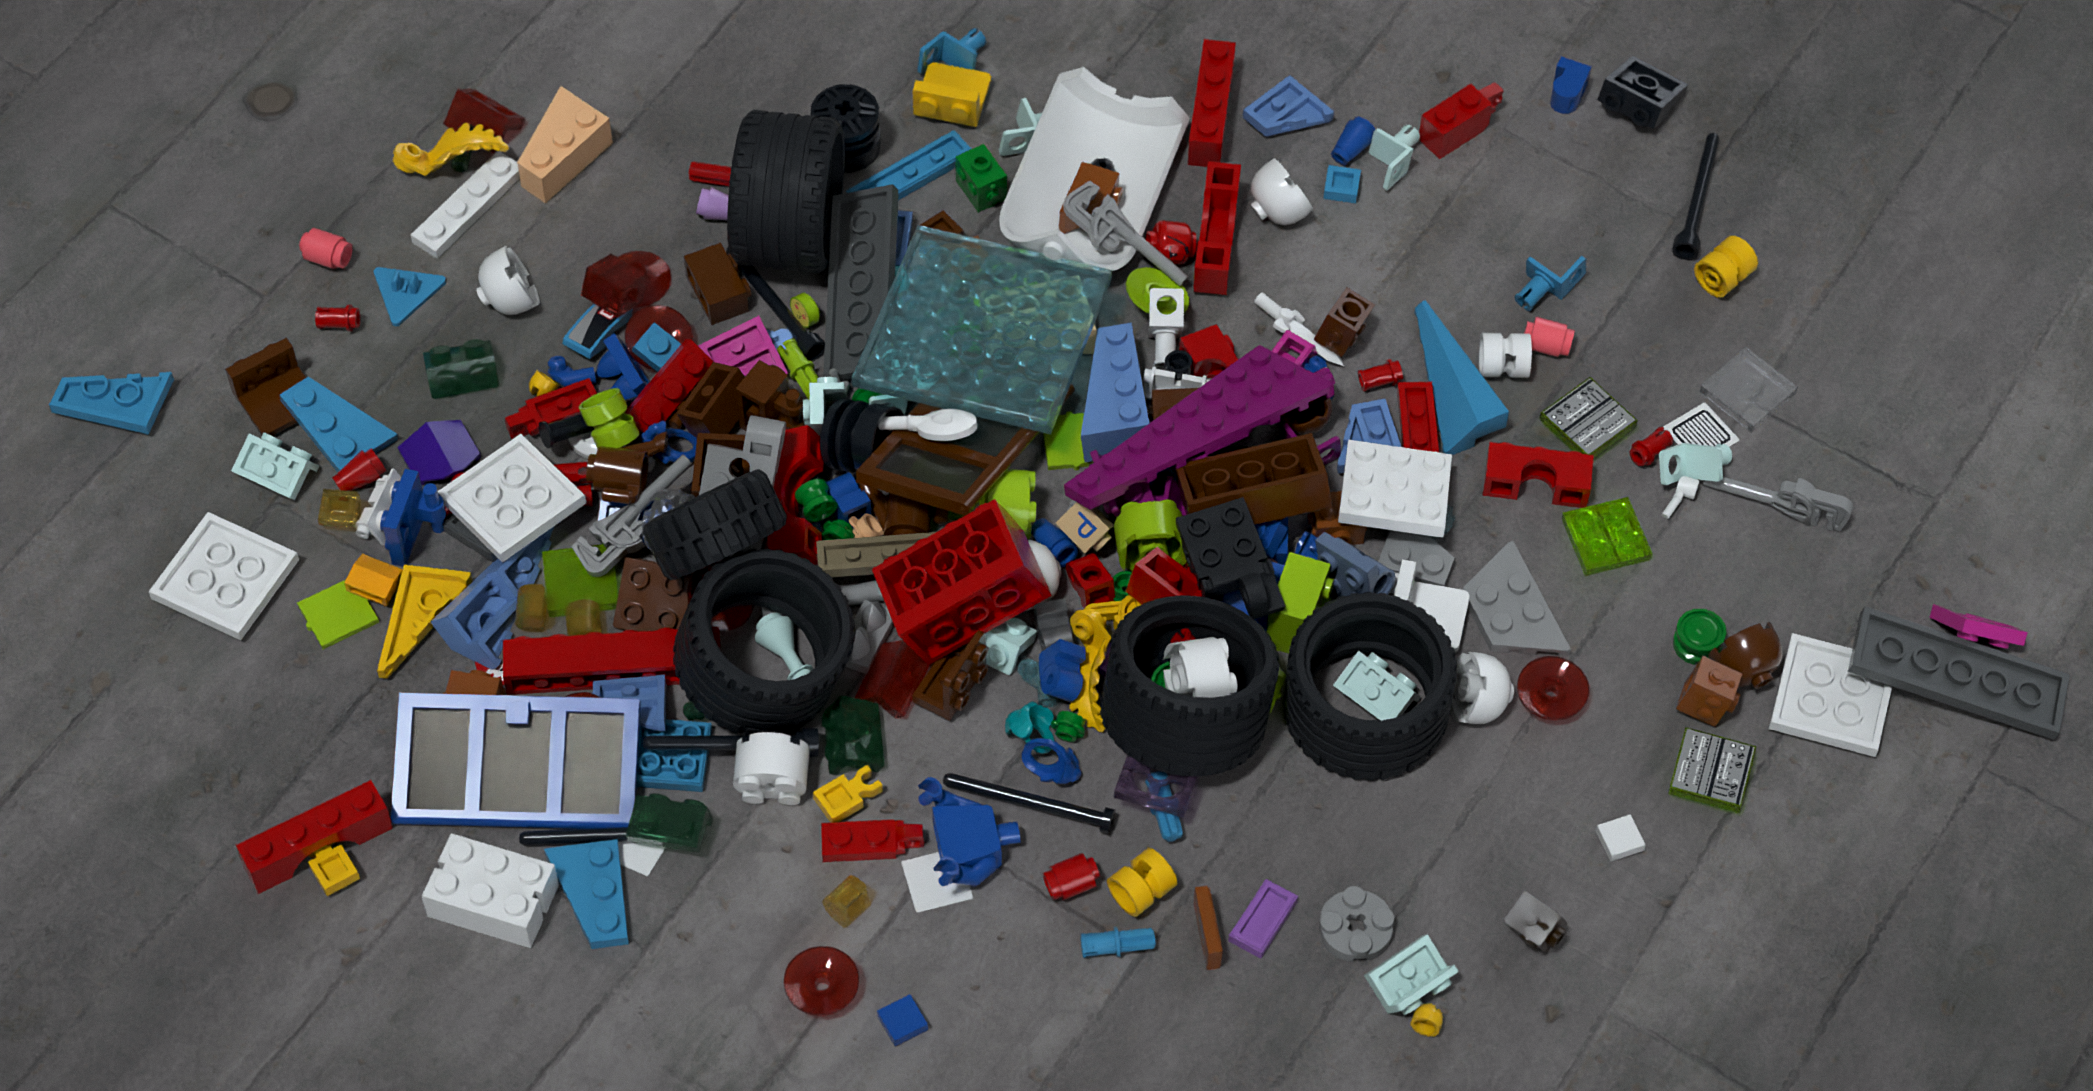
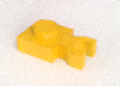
(844, 797)
(332, 868)

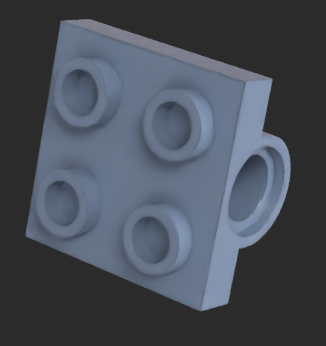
(1352, 568)

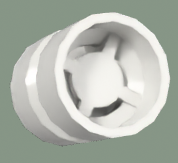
(1493, 359)

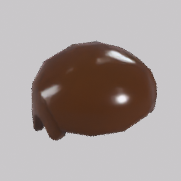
(1311, 419)

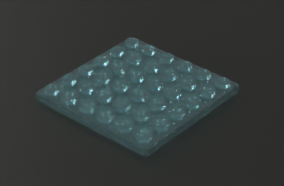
(982, 329)

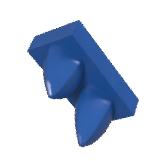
(618, 361)

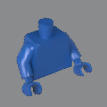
(965, 835)

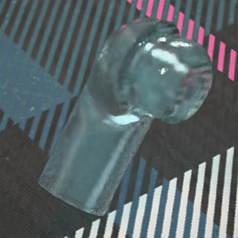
(1029, 672)

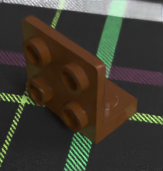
(649, 598)

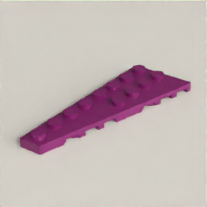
(1210, 418)

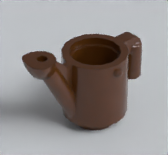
(623, 471)
(902, 515)

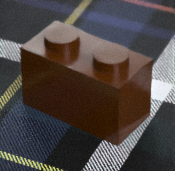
(716, 283)

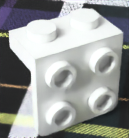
(1443, 603)

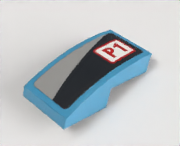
(592, 328)

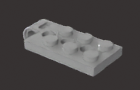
(761, 450)

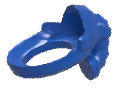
(671, 454)
(1061, 772)

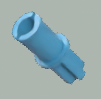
(1168, 824)
(1117, 941)

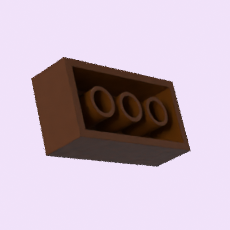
(1273, 478)

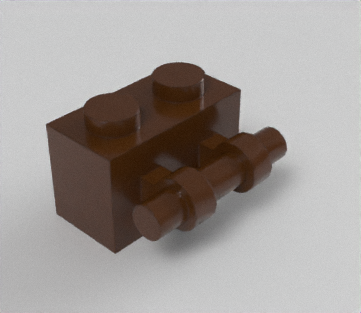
(767, 395)
(711, 402)

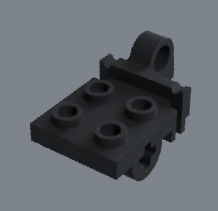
(1229, 556)

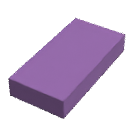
(1263, 918)

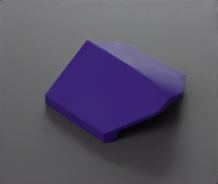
(439, 450)

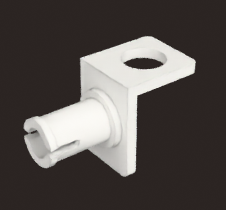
(1165, 327)

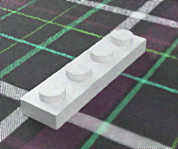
(466, 205)

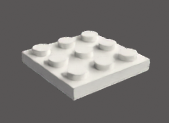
(1395, 488)
(511, 497)
(224, 576)
(1827, 702)

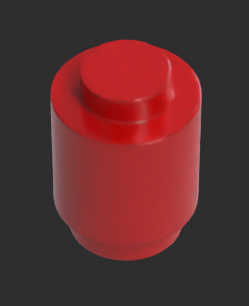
(1071, 877)

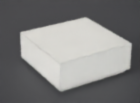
(1620, 838)

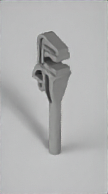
(1109, 225)
(1796, 500)
(622, 530)

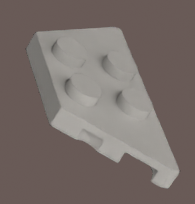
(1512, 609)

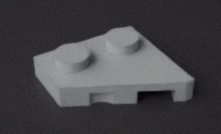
(1431, 559)

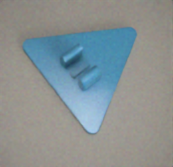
(405, 291)

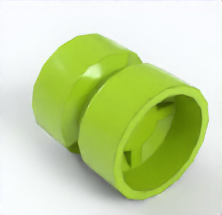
(608, 418)

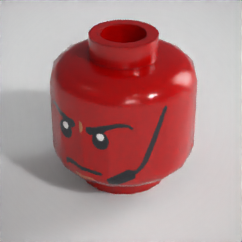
(1173, 240)

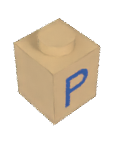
(1086, 527)

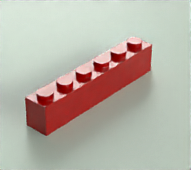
(576, 661)

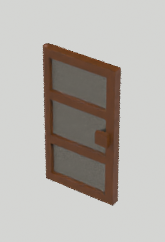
(949, 472)

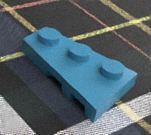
(120, 403)

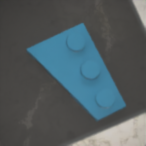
(334, 423)
(594, 889)

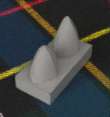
(871, 631)

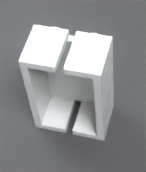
(490, 890)

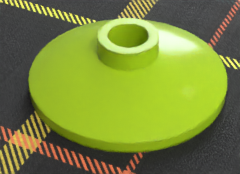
(1143, 280)

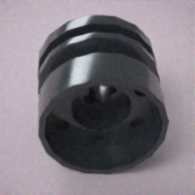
(860, 119)
(853, 433)

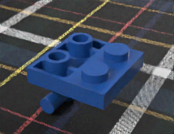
(406, 514)

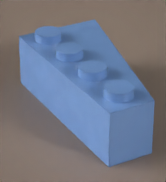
(1115, 392)

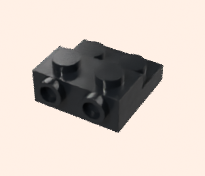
(1641, 92)

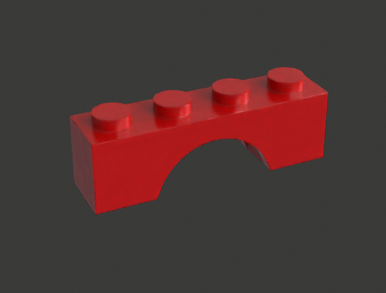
(1211, 102)
(1217, 228)
(797, 465)
(277, 852)

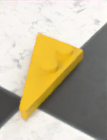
(419, 599)

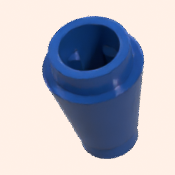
(1353, 140)
(1055, 540)

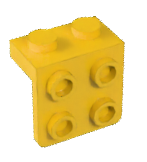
(951, 94)

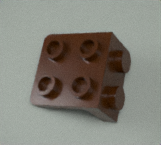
(261, 380)
(952, 678)

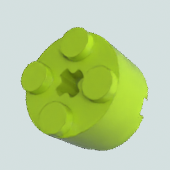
(1014, 495)
(1144, 528)

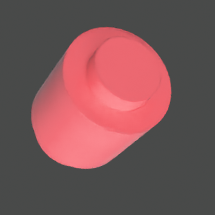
(325, 249)
(1549, 337)

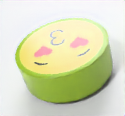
(805, 309)

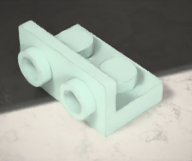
(272, 466)
(1375, 688)

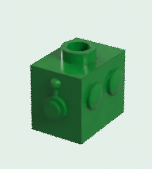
(981, 178)

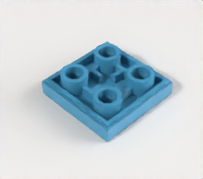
(673, 768)

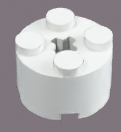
(1199, 668)
(771, 768)

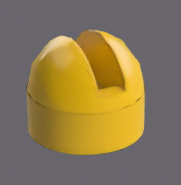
(541, 384)
(1427, 1020)

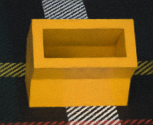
(373, 579)

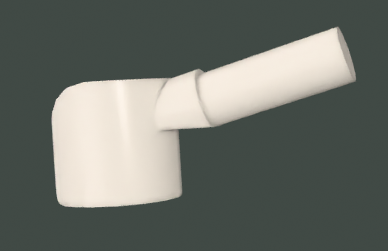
(1686, 488)

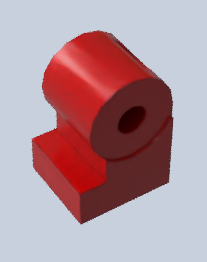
(1090, 580)

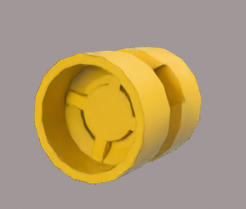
(1726, 266)
(1147, 878)

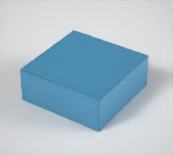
(1342, 184)

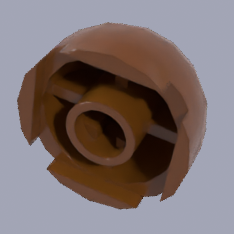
(1753, 653)

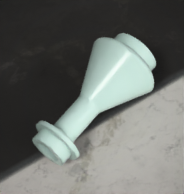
(777, 635)

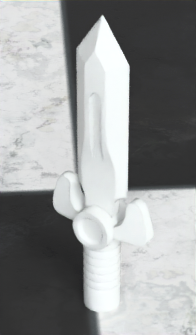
(1293, 320)

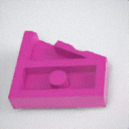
(744, 347)
(1973, 626)

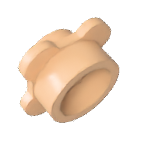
(866, 526)

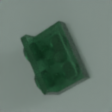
(460, 368)
(853, 735)
(668, 822)

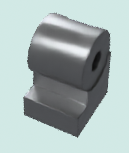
(1052, 622)

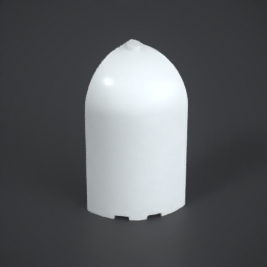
(1078, 126)

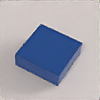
(902, 1020)

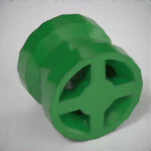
(815, 500)

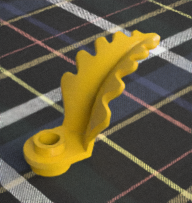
(412, 159)
(1089, 628)

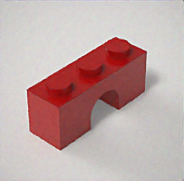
(1209, 351)
(1565, 472)

